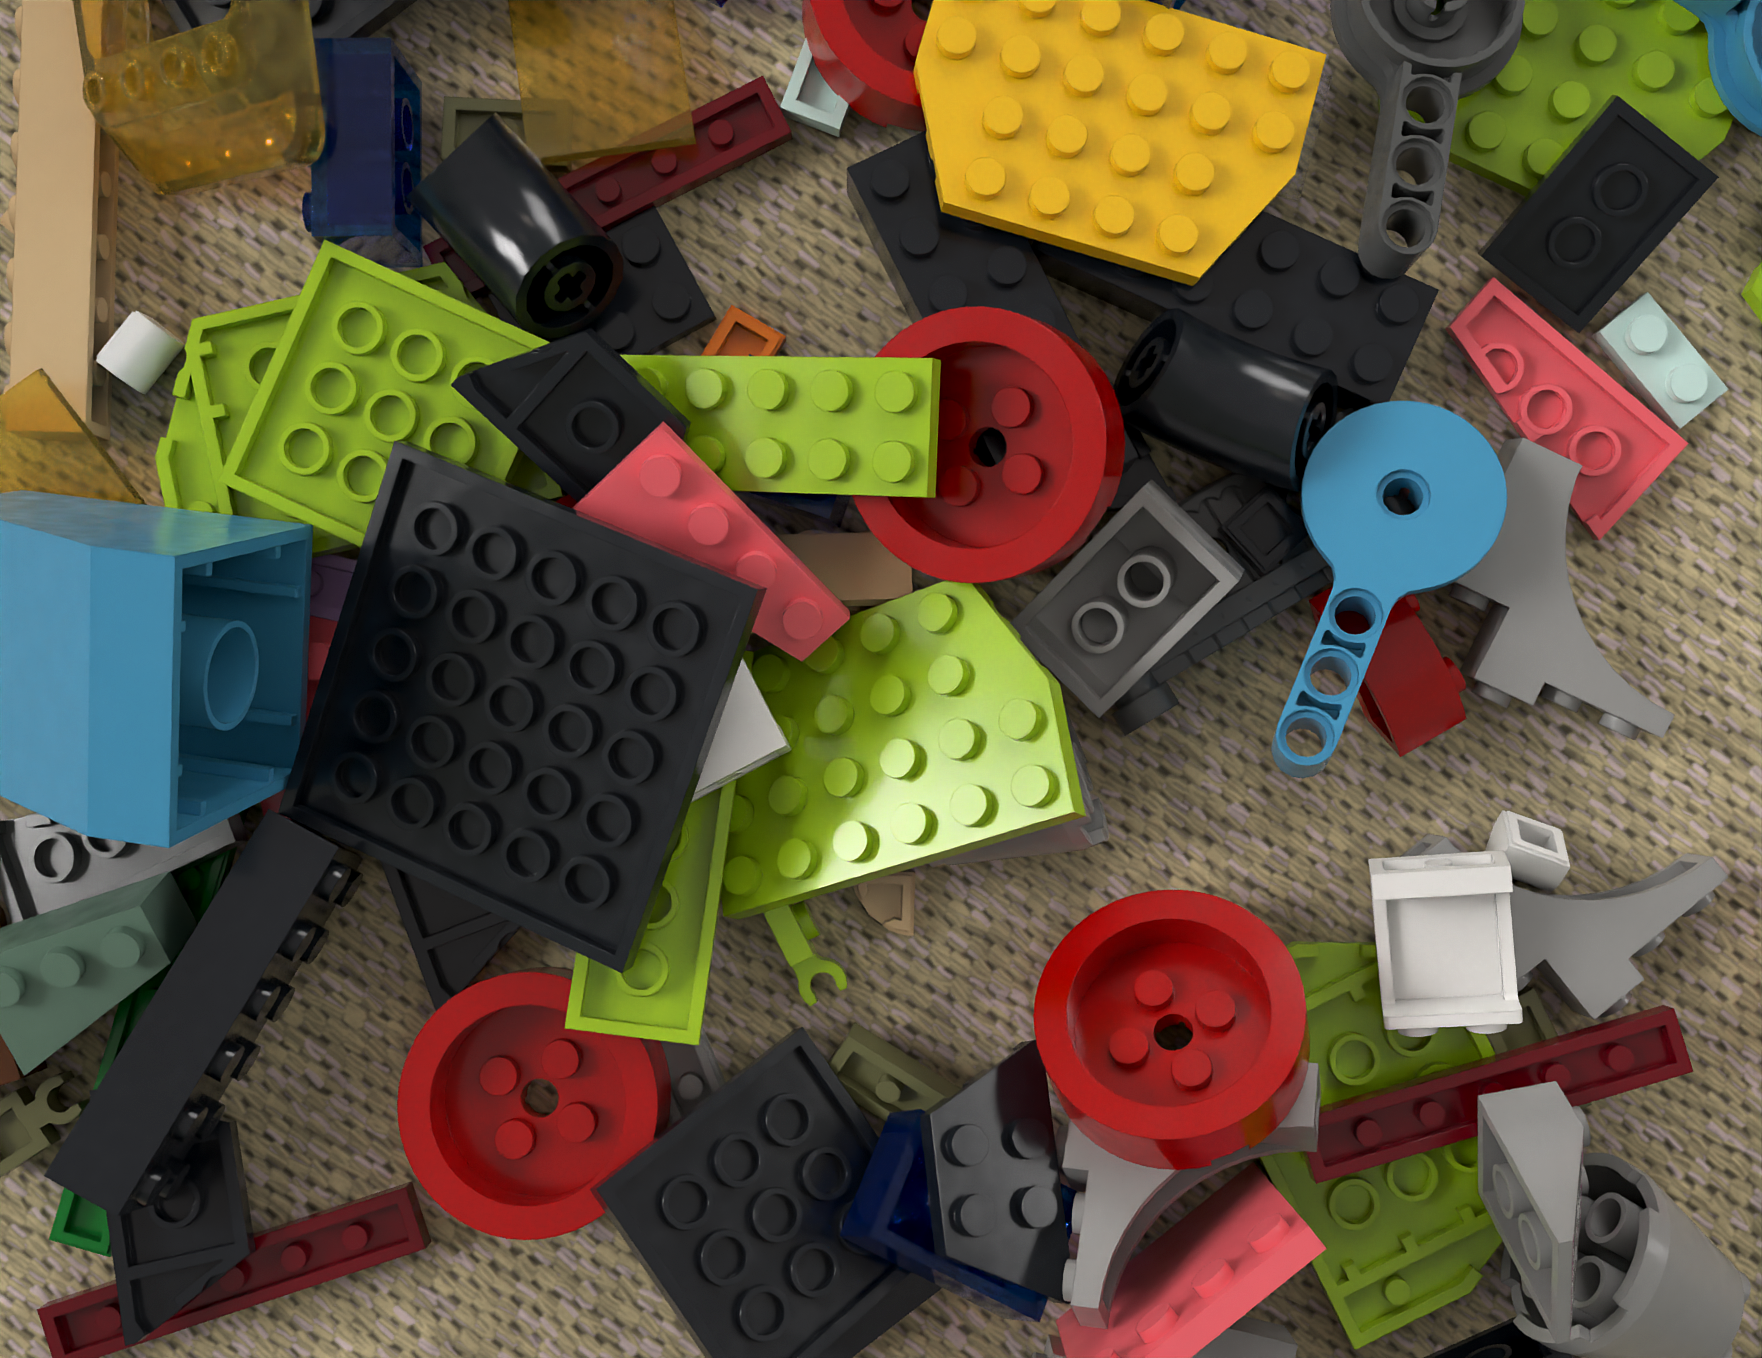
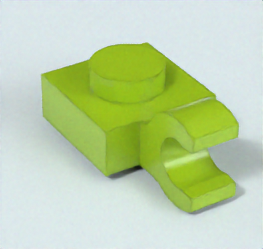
(793, 930)

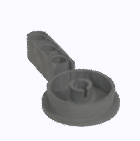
(1421, 67)

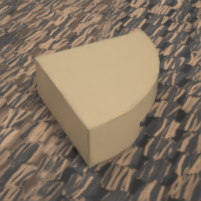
(890, 901)

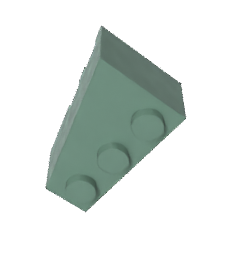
(83, 961)

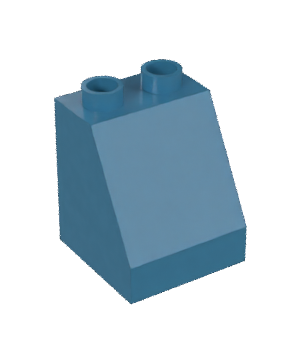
(148, 663)

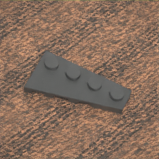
(56, 866)

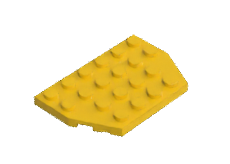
(1111, 125)

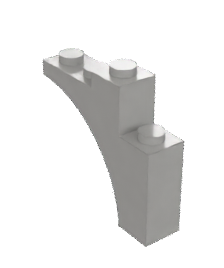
(1534, 624)
(1588, 938)
(1129, 1197)

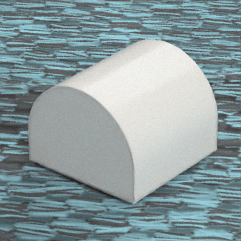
(139, 351)
(1533, 850)

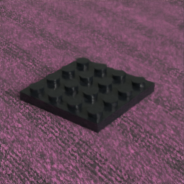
(747, 1209)

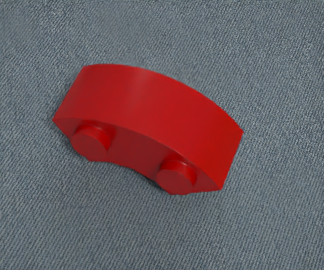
(1408, 685)

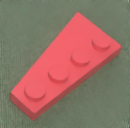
(1565, 404)
(683, 505)

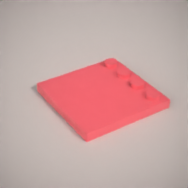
(1200, 1275)

